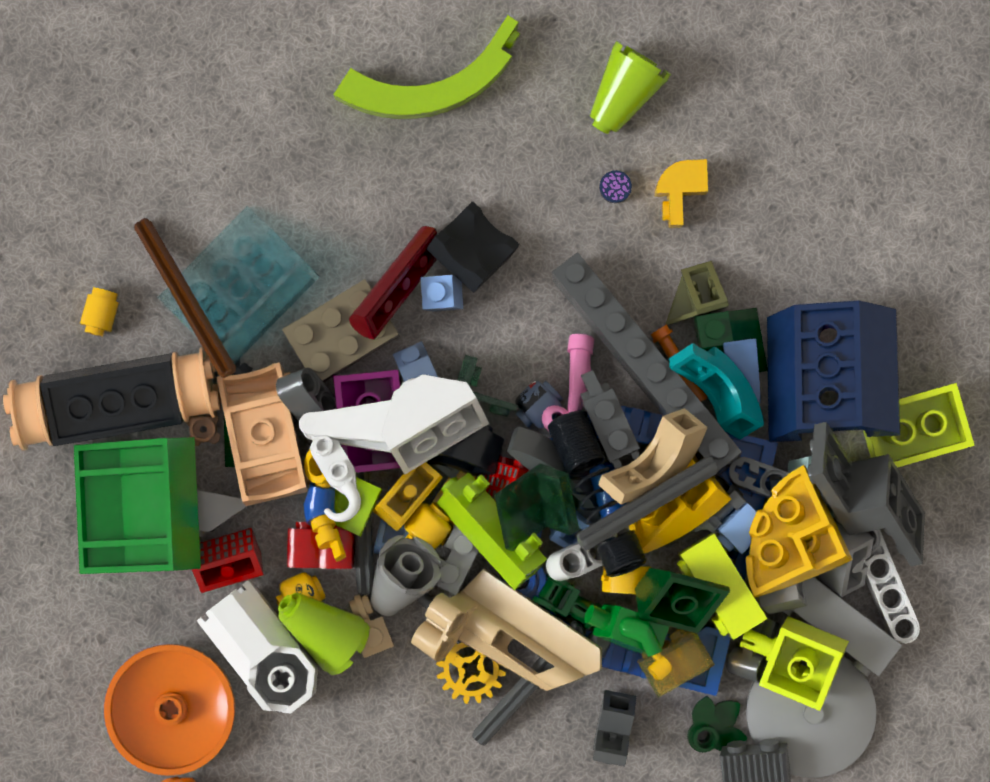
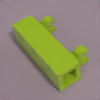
(478, 519)

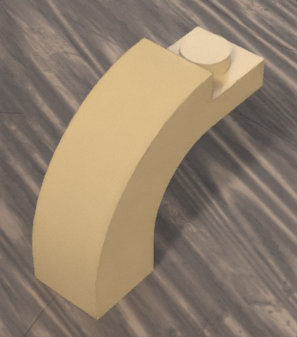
(666, 456)

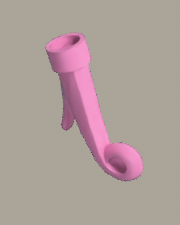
(580, 350)

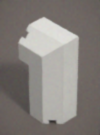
(261, 650)

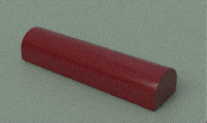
(394, 285)

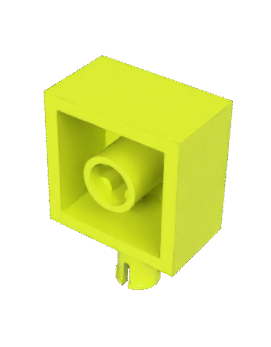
(785, 654)

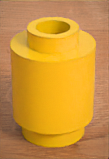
(99, 311)

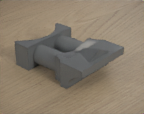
(715, 521)

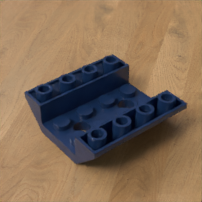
(855, 365)

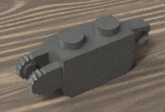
(608, 420)

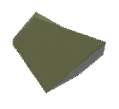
(697, 294)

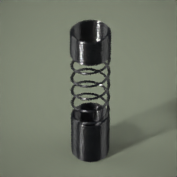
(581, 452)

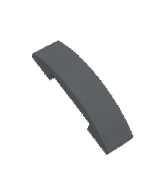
(535, 449)

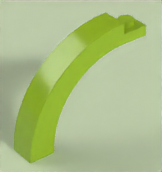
(434, 98)

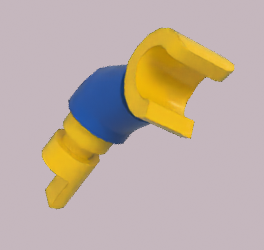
(318, 498)

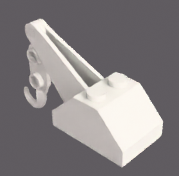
(414, 426)

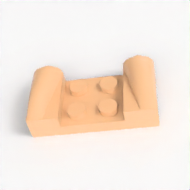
(262, 436)

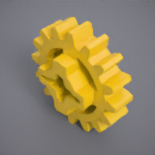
(460, 686)

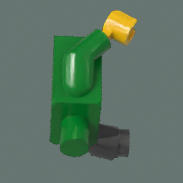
(627, 630)

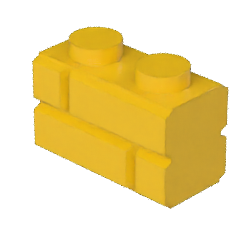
(407, 495)

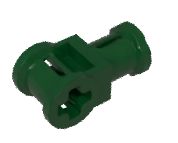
(563, 600)

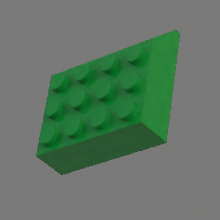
(137, 506)

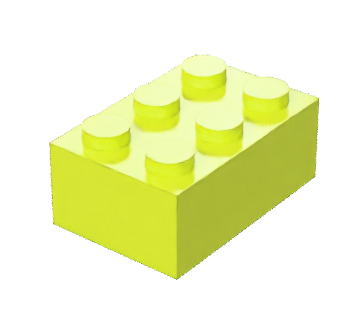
(929, 427)
(710, 562)

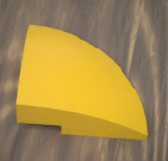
(680, 514)
(793, 537)

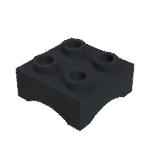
(472, 247)

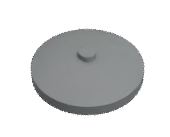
(817, 740)

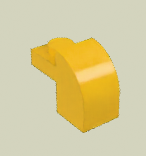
(681, 180)

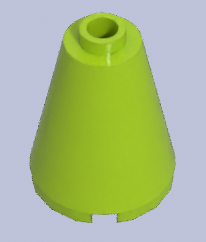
(625, 88)
(324, 631)

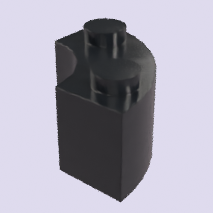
(474, 454)

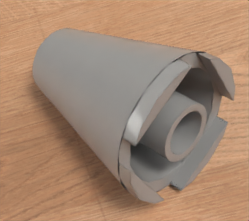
(403, 574)

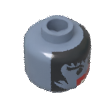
(534, 401)

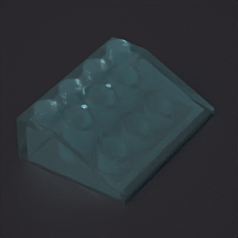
(244, 282)

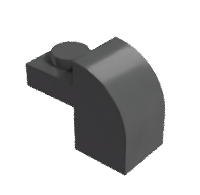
(614, 728)

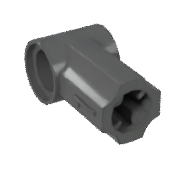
(750, 664)

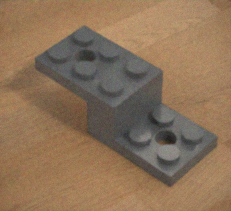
(867, 494)

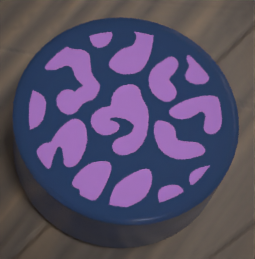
(615, 186)

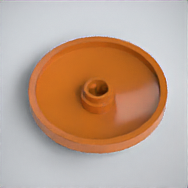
(169, 709)

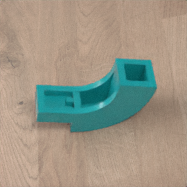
(724, 385)

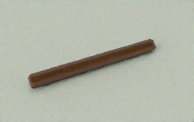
(185, 298)

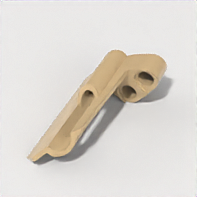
(491, 616)

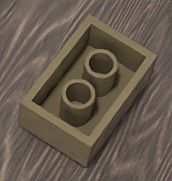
(327, 339)

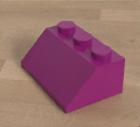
(360, 390)

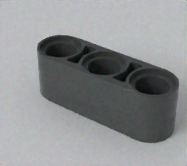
(304, 393)

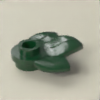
(717, 721)

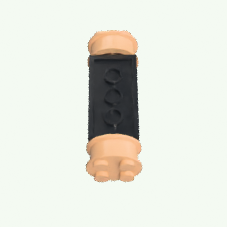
(112, 399)

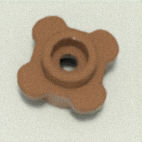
(211, 434)

